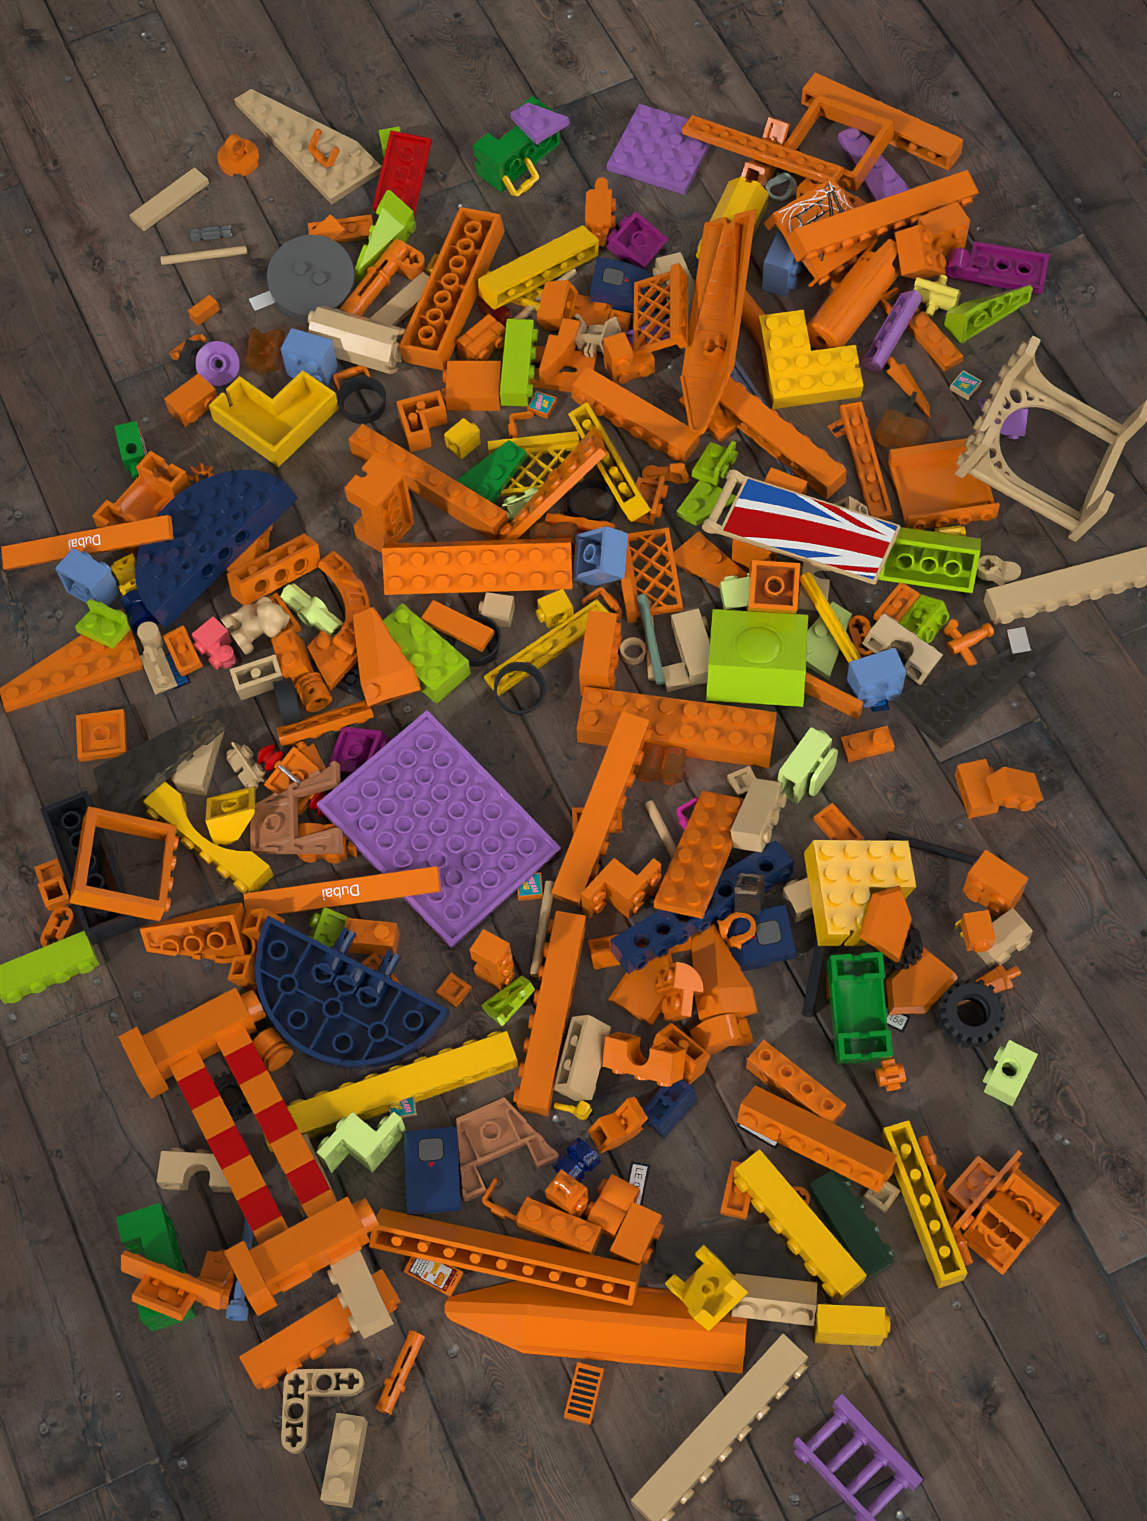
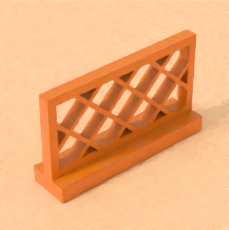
(676, 307)
(629, 588)

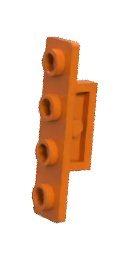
(974, 1186)
(168, 1289)

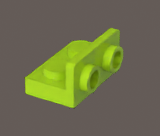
(715, 463)
(925, 618)
(103, 624)
(326, 926)

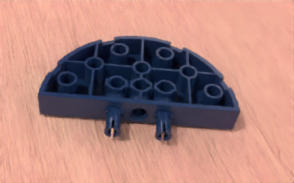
(338, 1005)

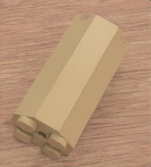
(358, 338)

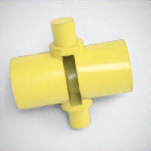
(937, 294)

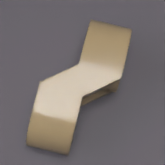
(994, 569)

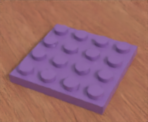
(658, 151)

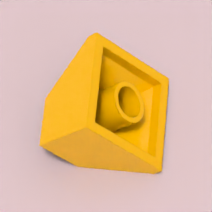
(229, 815)

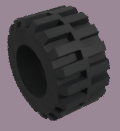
(983, 996)

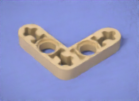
(308, 1390)

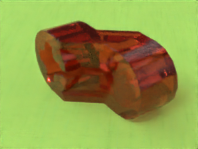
(500, 314)

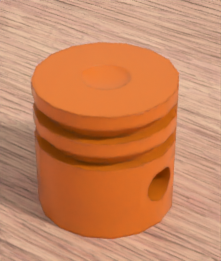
(311, 688)
(272, 1049)

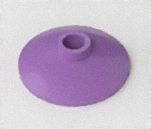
(207, 359)

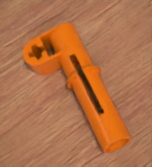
(397, 258)

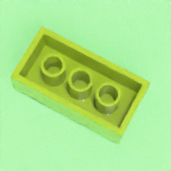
(933, 560)
(436, 662)

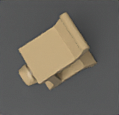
(591, 340)

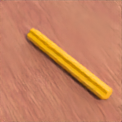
(829, 617)

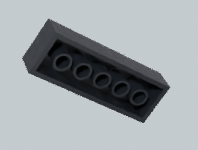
(64, 826)

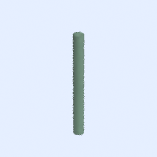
(651, 639)

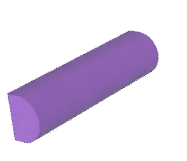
(891, 330)

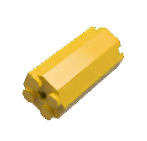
(741, 197)

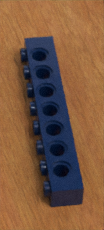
(647, 931)

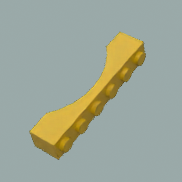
(241, 866)

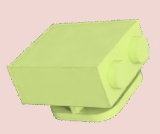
(808, 765)

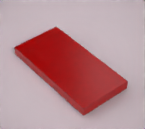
(403, 168)

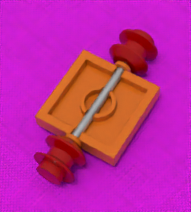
(291, 769)

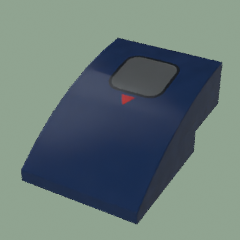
(614, 284)
(770, 943)
(432, 1170)

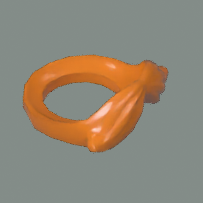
(736, 941)

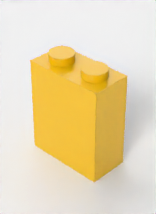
(850, 1325)

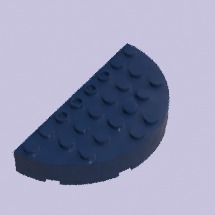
(210, 530)

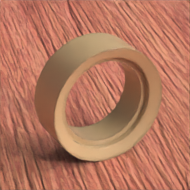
(633, 641)

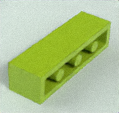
(517, 362)
(46, 967)

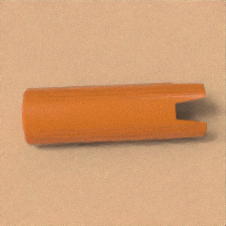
(854, 297)

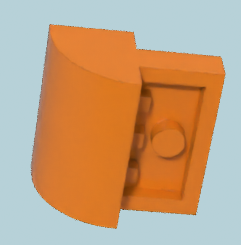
(679, 985)

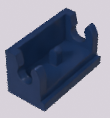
(669, 1106)

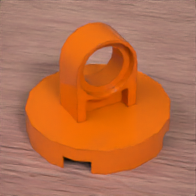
(238, 156)

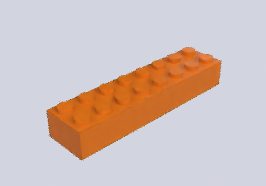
(451, 288)
(477, 566)
(699, 727)

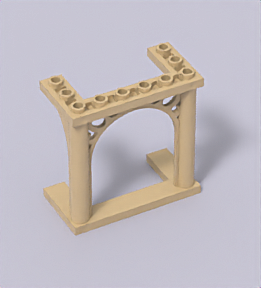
(1026, 379)

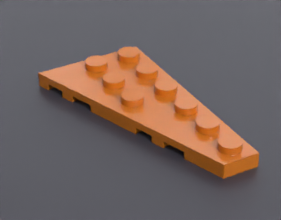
(559, 481)
(70, 669)

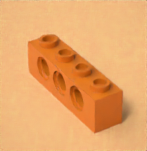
(274, 569)
(794, 1083)

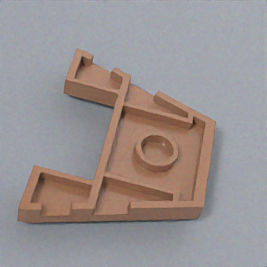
(490, 1134)

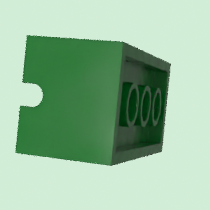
(507, 155)
(858, 1008)
(153, 1233)

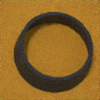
(358, 383)
(592, 483)
(487, 659)
(525, 667)

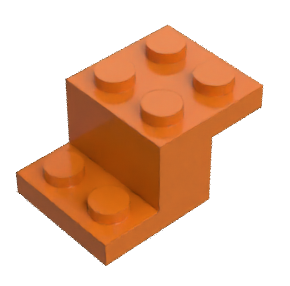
(621, 888)
(1010, 1221)

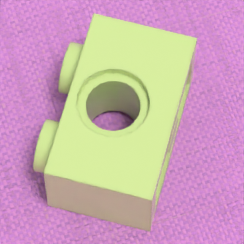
(1008, 1087)

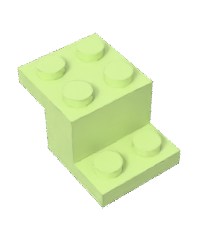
(361, 1141)

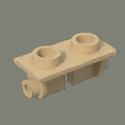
(157, 669)
(240, 758)

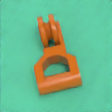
(674, 473)

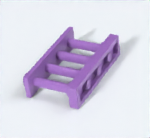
(864, 1434)

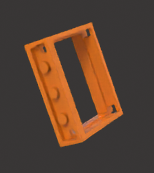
(854, 118)
(117, 901)

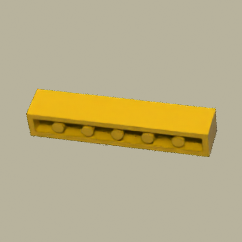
(538, 267)
(612, 466)
(924, 1205)
(799, 1225)

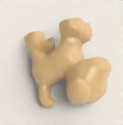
(254, 620)

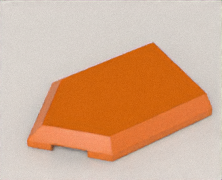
(887, 922)
(918, 986)
(638, 991)

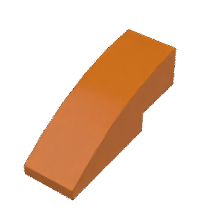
(558, 349)

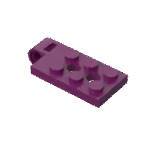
(983, 269)

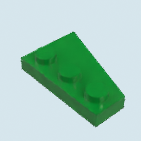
(494, 471)

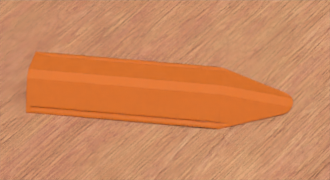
(716, 315)
(585, 1327)

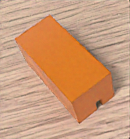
(203, 310)

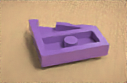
(538, 122)

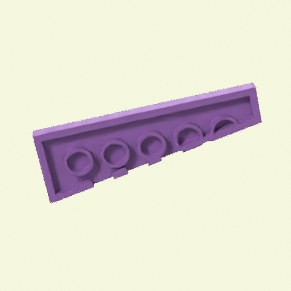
(882, 178)

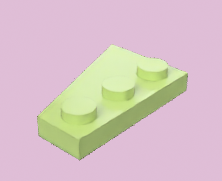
(821, 645)

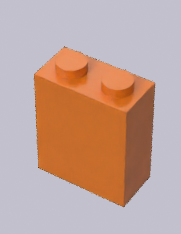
(472, 385)

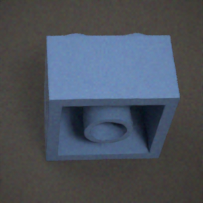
(780, 267)
(311, 354)
(600, 556)
(87, 578)
(876, 677)

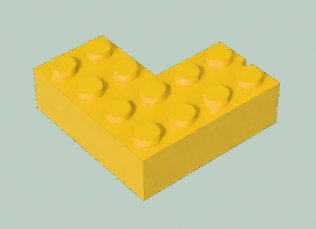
(801, 375)
(277, 424)
(845, 877)

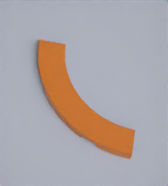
(353, 595)

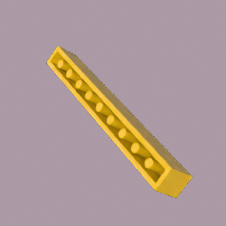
(420, 1080)

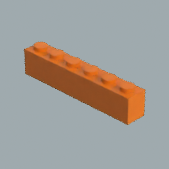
(635, 415)
(817, 1139)
(307, 1338)

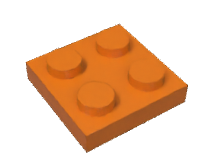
(101, 735)

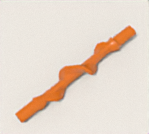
(952, 1211)

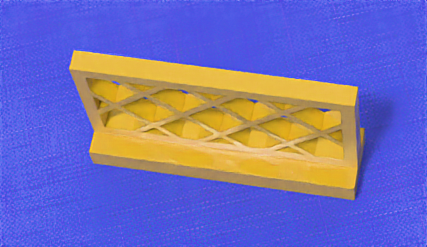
(538, 446)

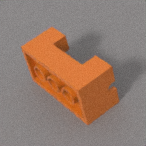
(146, 495)
(383, 504)
(743, 552)

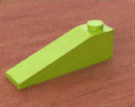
(393, 223)
(981, 313)

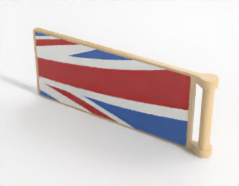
(804, 528)

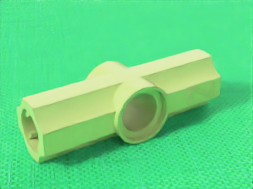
(311, 610)

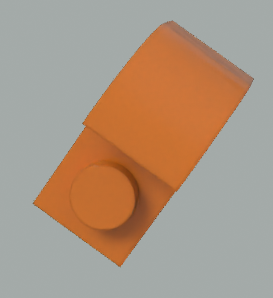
(53, 885)
(722, 1032)
(619, 1126)

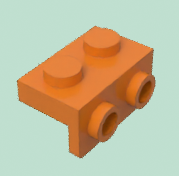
(652, 493)

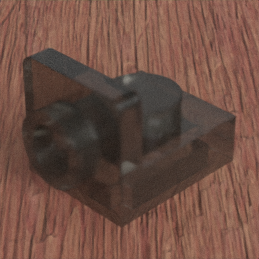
(188, 355)

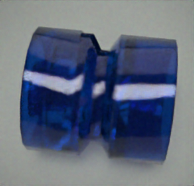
(136, 610)
(578, 1160)

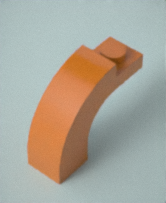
(774, 132)

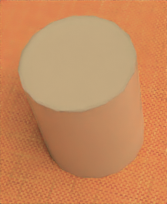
(150, 634)

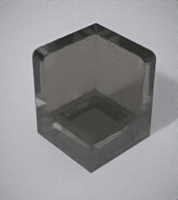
(903, 405)
(749, 893)

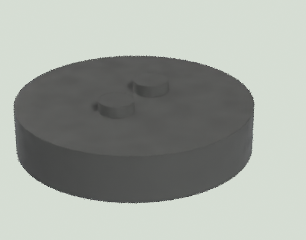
(310, 274)

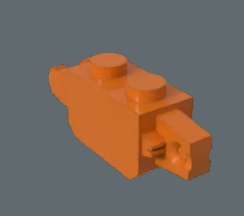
(599, 211)

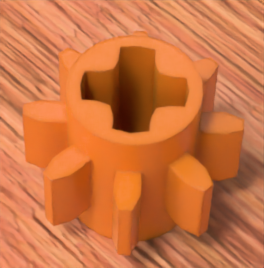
(197, 470)
(890, 1074)

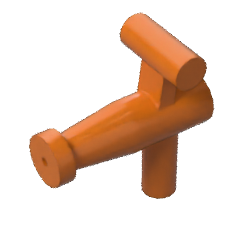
(962, 642)

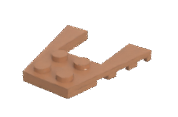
(276, 819)

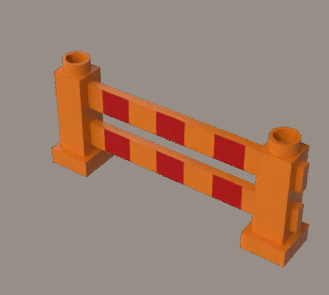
(283, 1253)

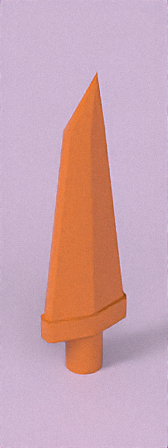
(904, 379)
(998, 978)

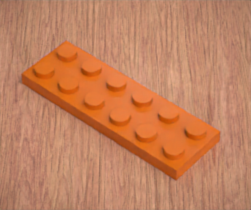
(699, 856)

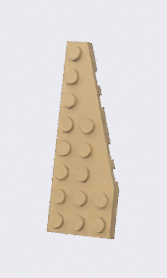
(292, 134)

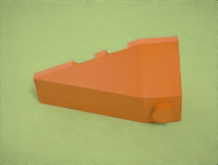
(382, 666)
(202, 934)
(722, 979)

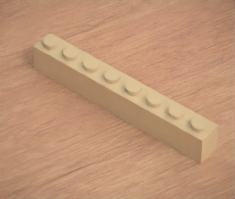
(1067, 586)
(355, 1282)
(719, 1430)

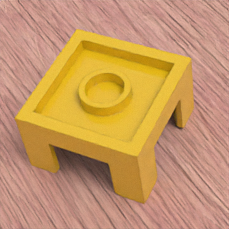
(709, 1291)

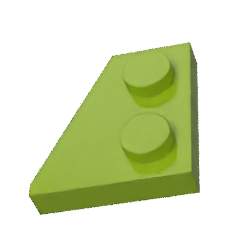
(701, 502)
(508, 1000)

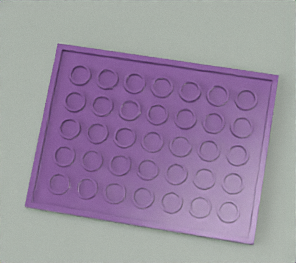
(436, 806)

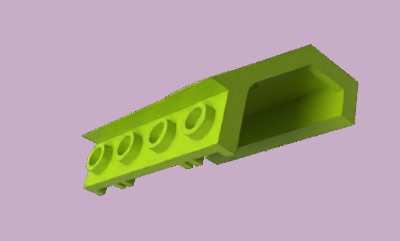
(757, 657)

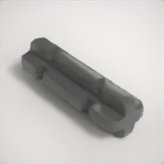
(211, 232)

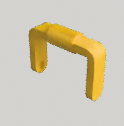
(525, 185)

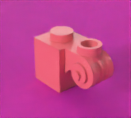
(214, 641)

